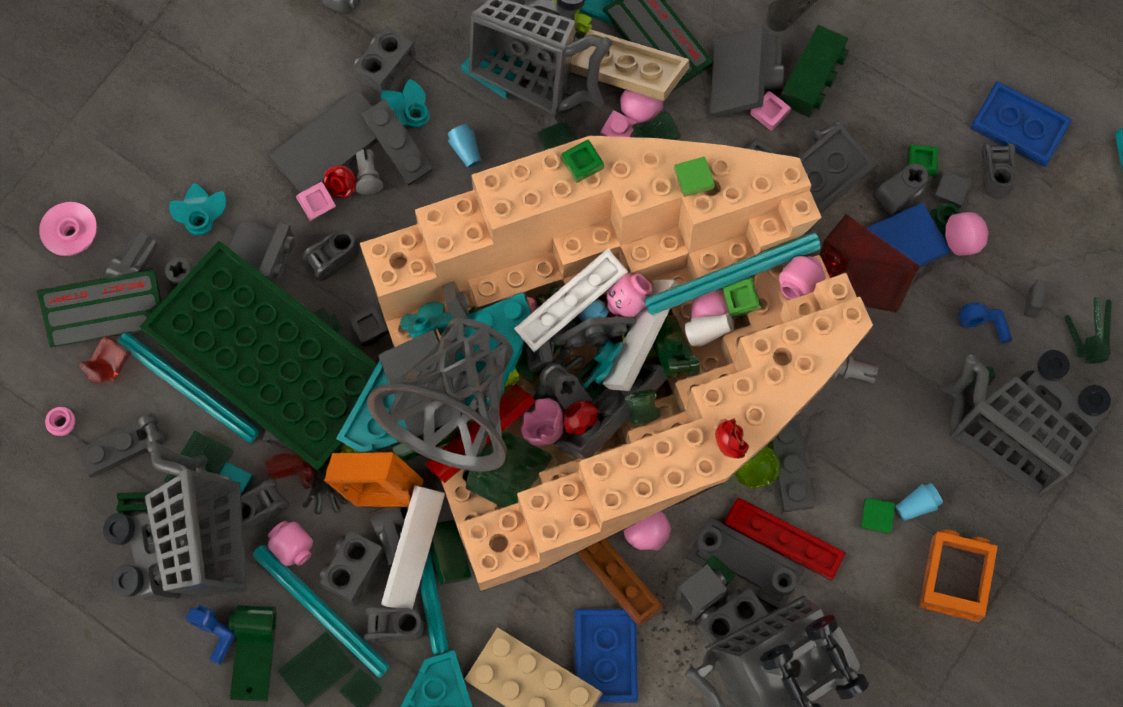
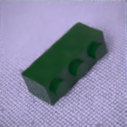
(815, 71)

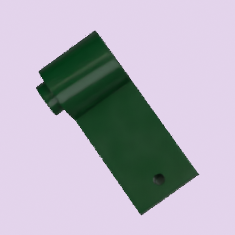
(254, 651)

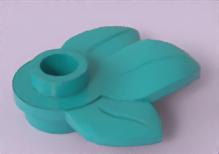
(407, 103)
(198, 206)
(429, 318)
(605, 359)

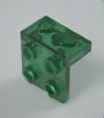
(514, 476)

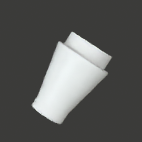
(707, 329)

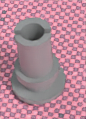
(367, 178)
(857, 370)

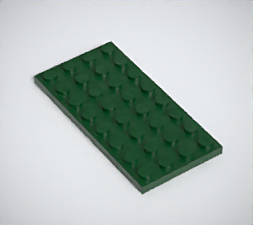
(263, 353)

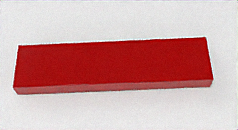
(512, 406)
(785, 539)

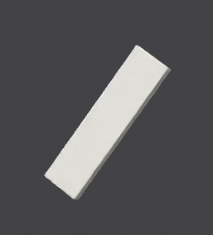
(570, 300)
(637, 343)
(413, 548)

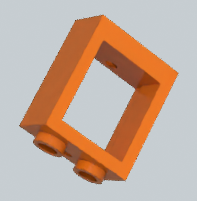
(372, 479)
(952, 605)

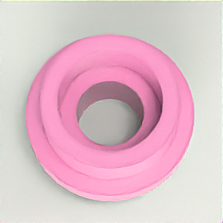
(56, 414)

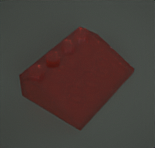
(872, 265)

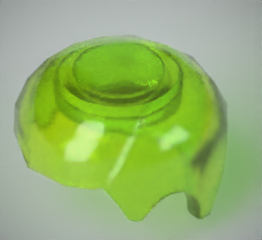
(760, 469)

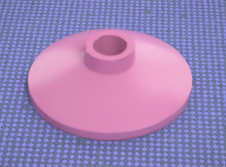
(60, 220)

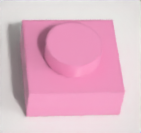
(771, 112)
(618, 126)
(315, 201)

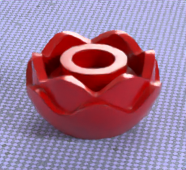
(340, 181)
(580, 416)
(730, 439)

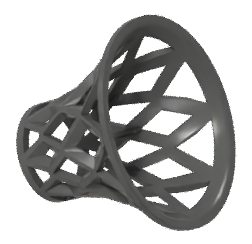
(442, 364)

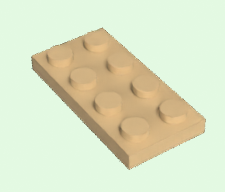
(634, 67)
(524, 678)

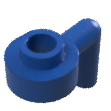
(976, 314)
(204, 619)

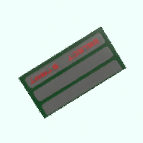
(658, 27)
(98, 307)

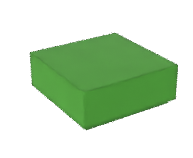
(694, 176)
(742, 298)

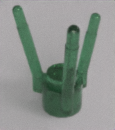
(1096, 347)

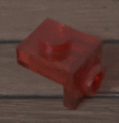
(105, 361)
(286, 465)

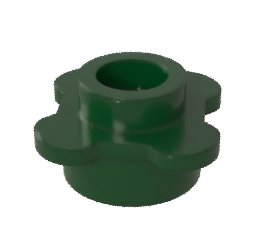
(944, 210)

